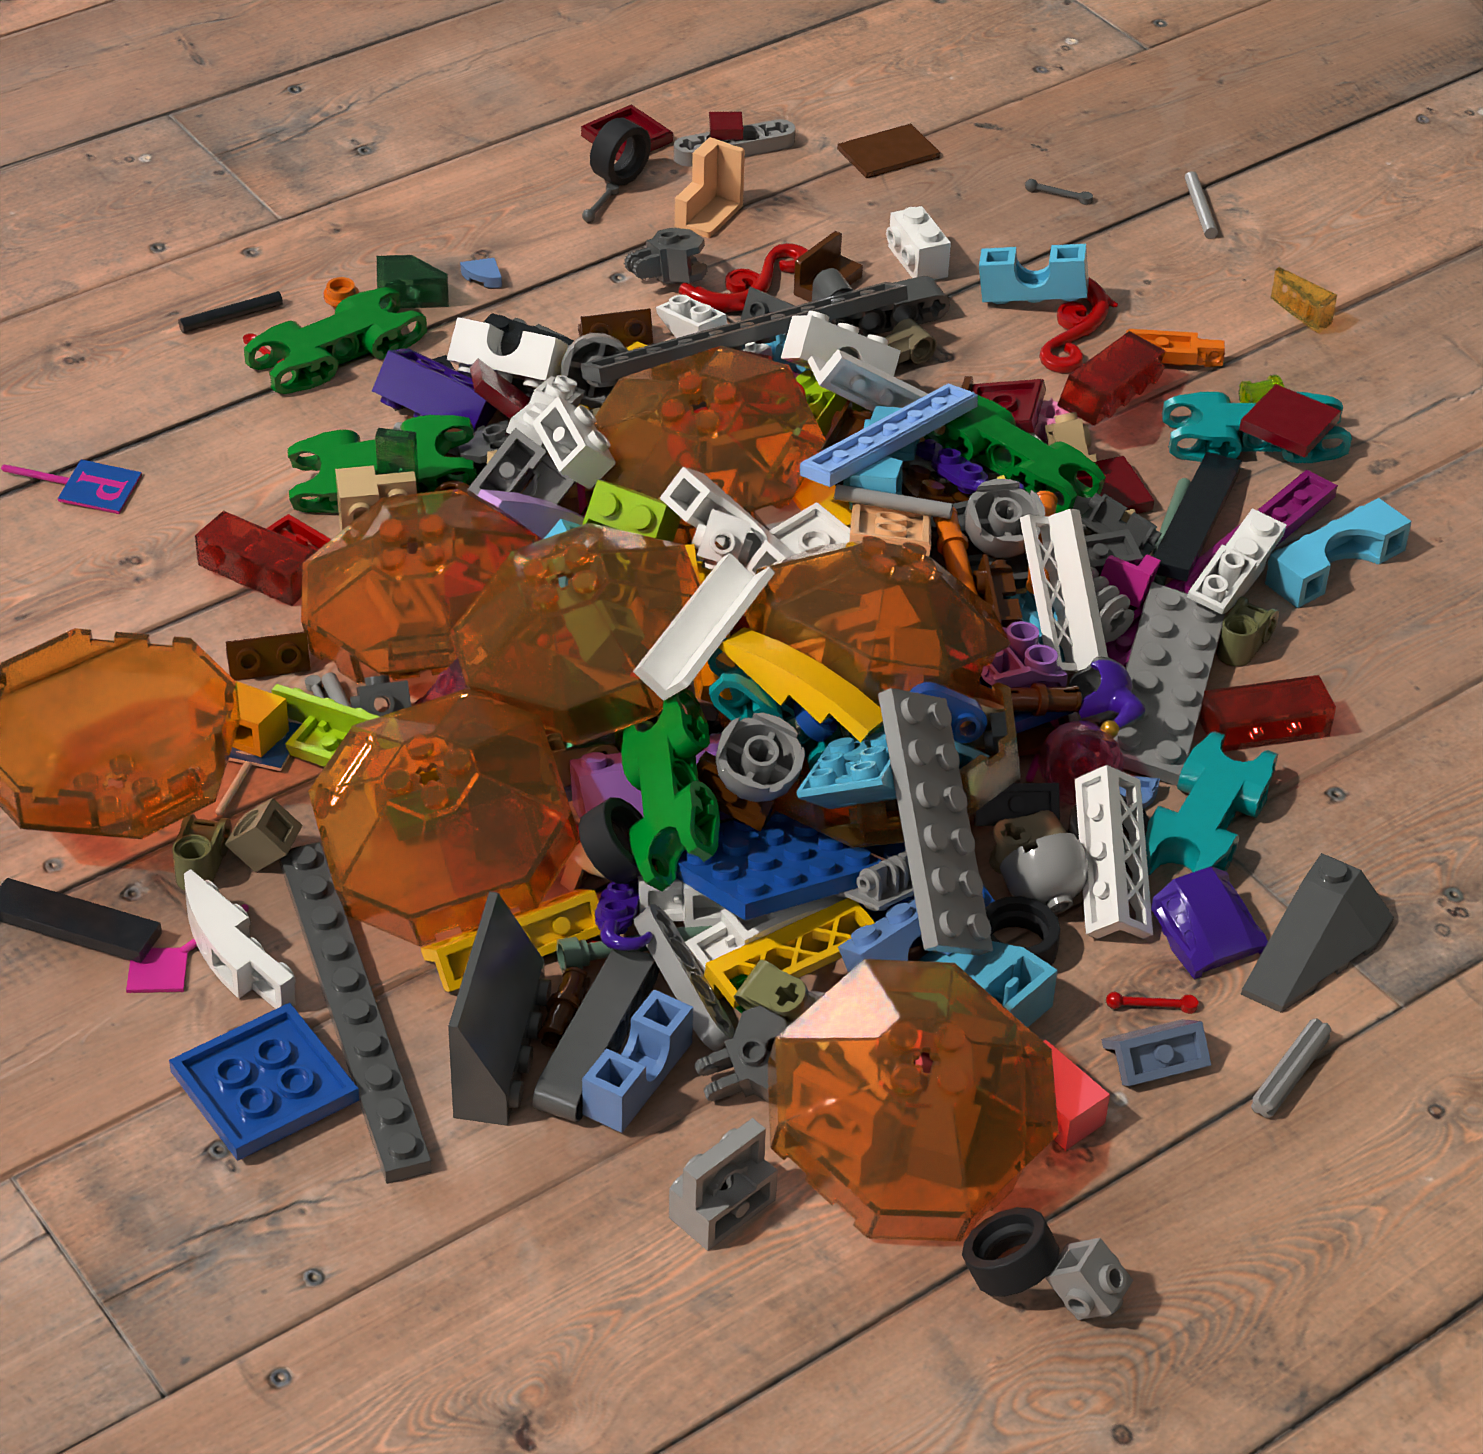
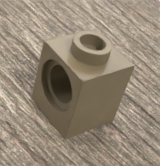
(263, 835)

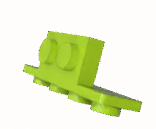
(322, 726)

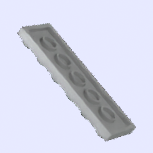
(1169, 677)
(935, 823)

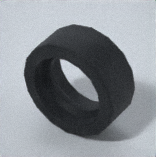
(607, 145)
(607, 839)
(1030, 915)
(1020, 1269)

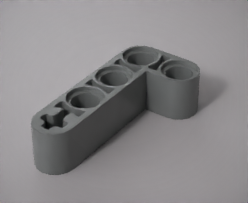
(924, 303)

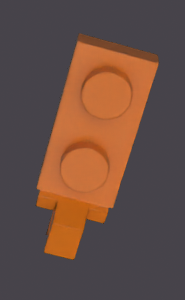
(1185, 347)

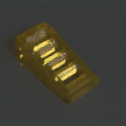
(1319, 306)

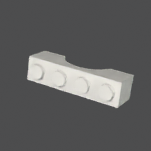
(693, 498)

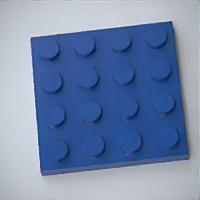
(773, 867)

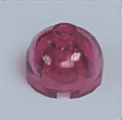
(1075, 751)

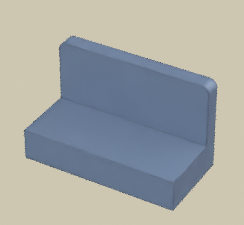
(1159, 1051)

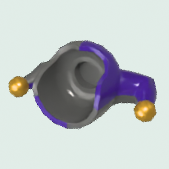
(1107, 695)

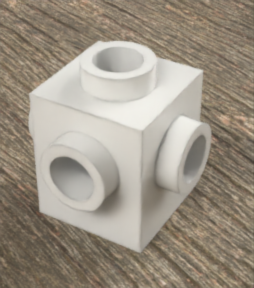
(721, 526)

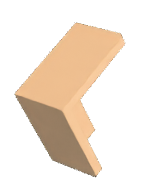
(714, 189)

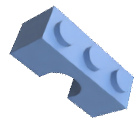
(886, 938)
(623, 1083)

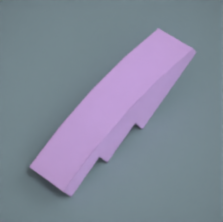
(529, 512)

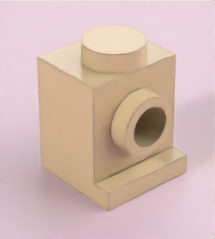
(1070, 431)

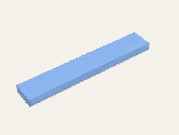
(888, 435)

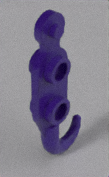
(952, 466)
(616, 913)

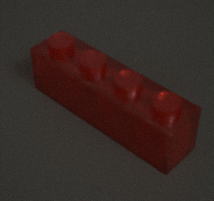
(1112, 378)

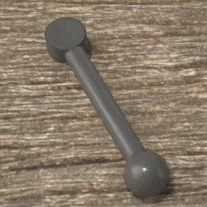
(1083, 197)
(589, 214)

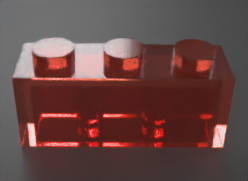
(253, 556)
(1269, 712)

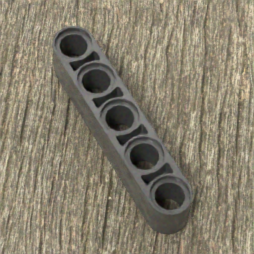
(598, 1024)

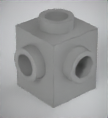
(1089, 1279)

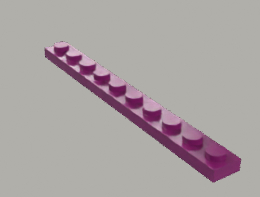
(1290, 506)

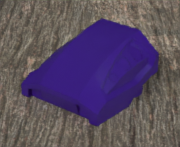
(1206, 921)

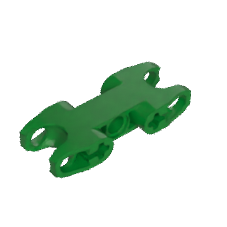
(318, 348)
(995, 441)
(344, 450)
(675, 803)

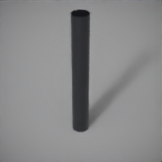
(230, 311)

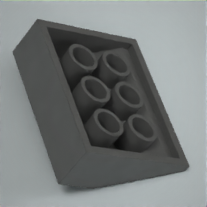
(496, 1018)

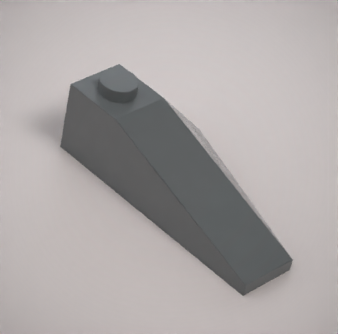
(1322, 930)

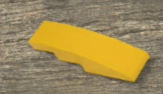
(791, 674)

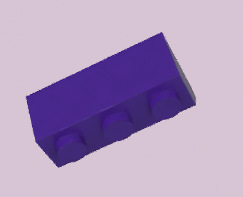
(429, 388)

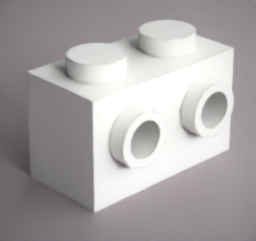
(918, 243)
(574, 442)

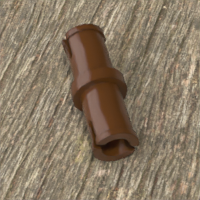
(1042, 699)
(563, 1006)

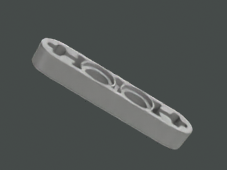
(757, 139)
(685, 977)

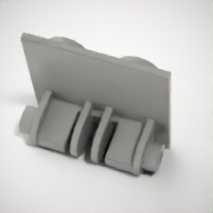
(883, 883)

